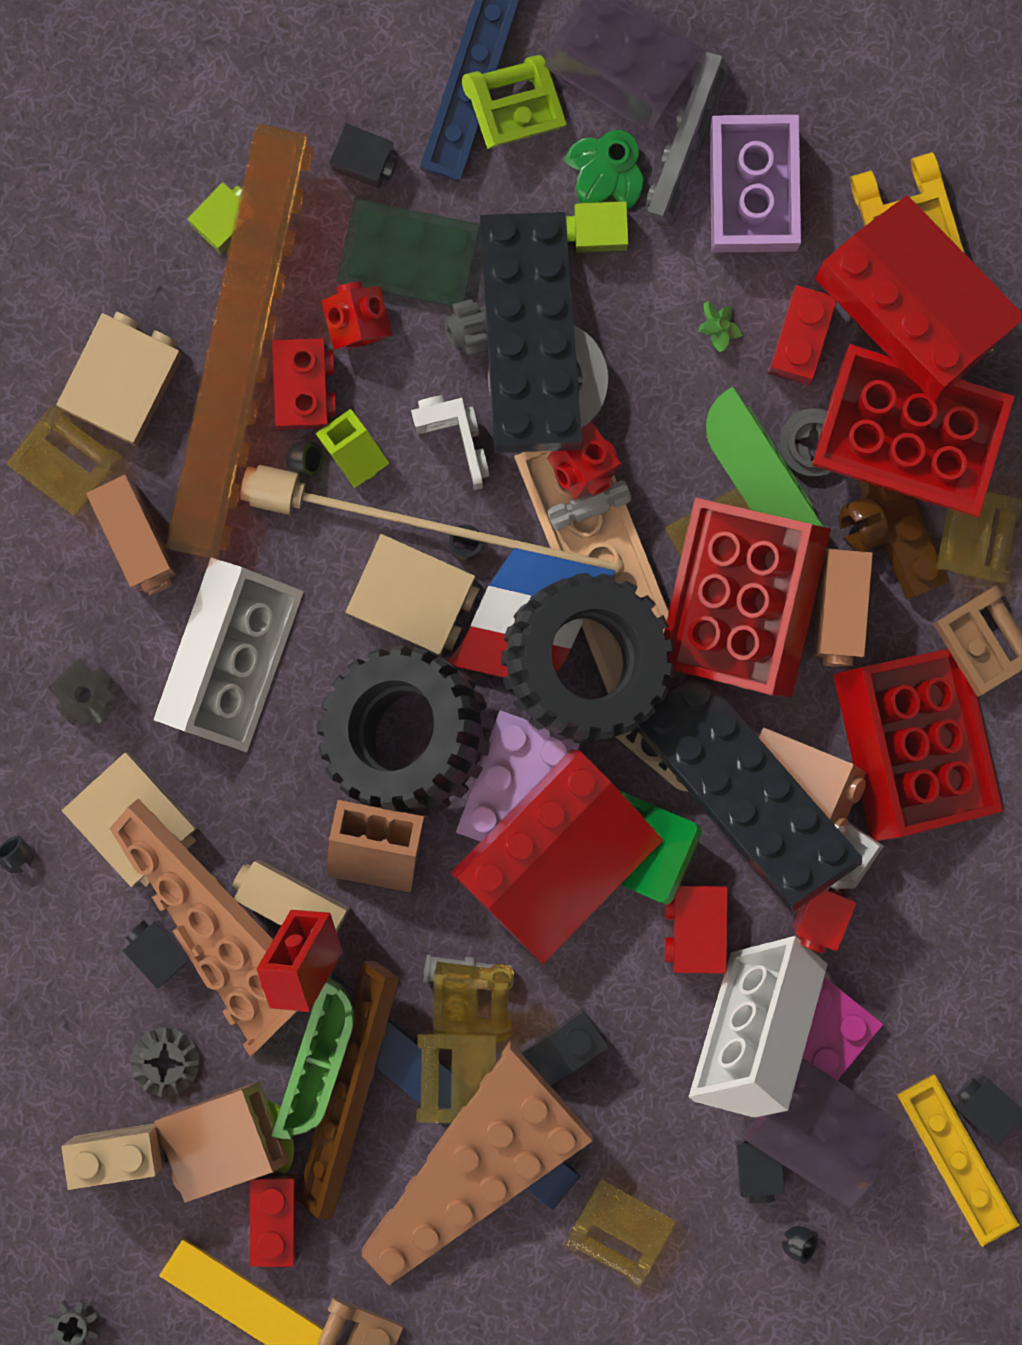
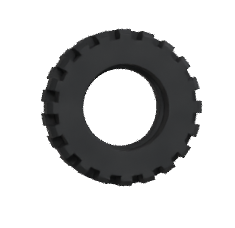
(640, 641)
(362, 701)

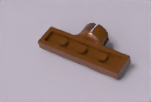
(896, 525)

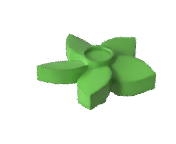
(719, 326)

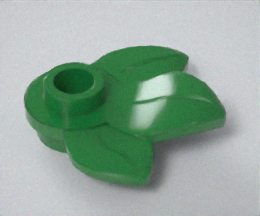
(604, 175)

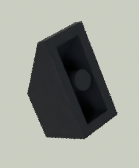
(565, 1048)

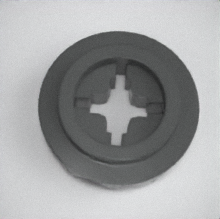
(799, 428)
(180, 1049)

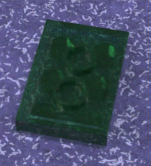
(408, 253)

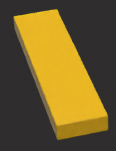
(957, 1160)
(238, 1298)

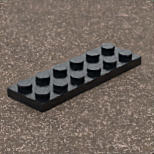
(530, 333)
(748, 793)

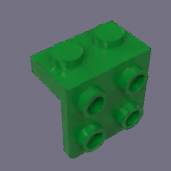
(665, 866)

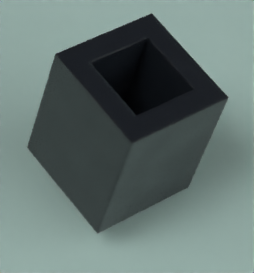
(364, 156)
(155, 952)
(988, 1108)
(758, 1174)

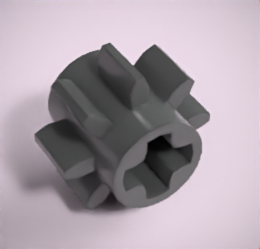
(467, 327)
(84, 1322)

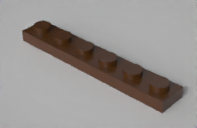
(337, 1130)

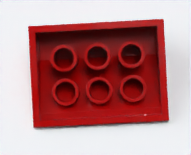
(918, 296)
(901, 440)
(745, 596)
(920, 743)
(557, 855)

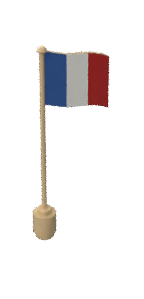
(519, 578)

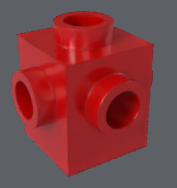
(356, 316)
(588, 468)

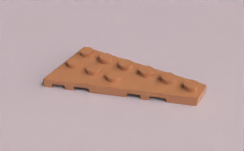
(210, 923)
(488, 1155)

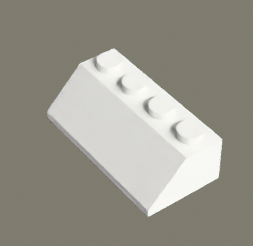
(228, 655)
(759, 1028)

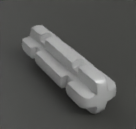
(589, 506)

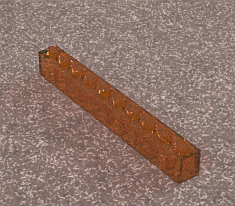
(237, 341)

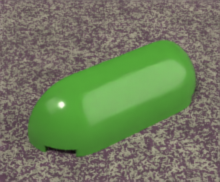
(755, 461)
(317, 1062)

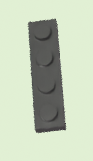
(693, 125)

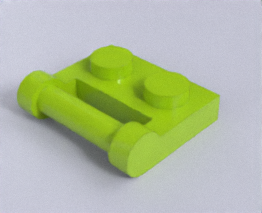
(519, 114)

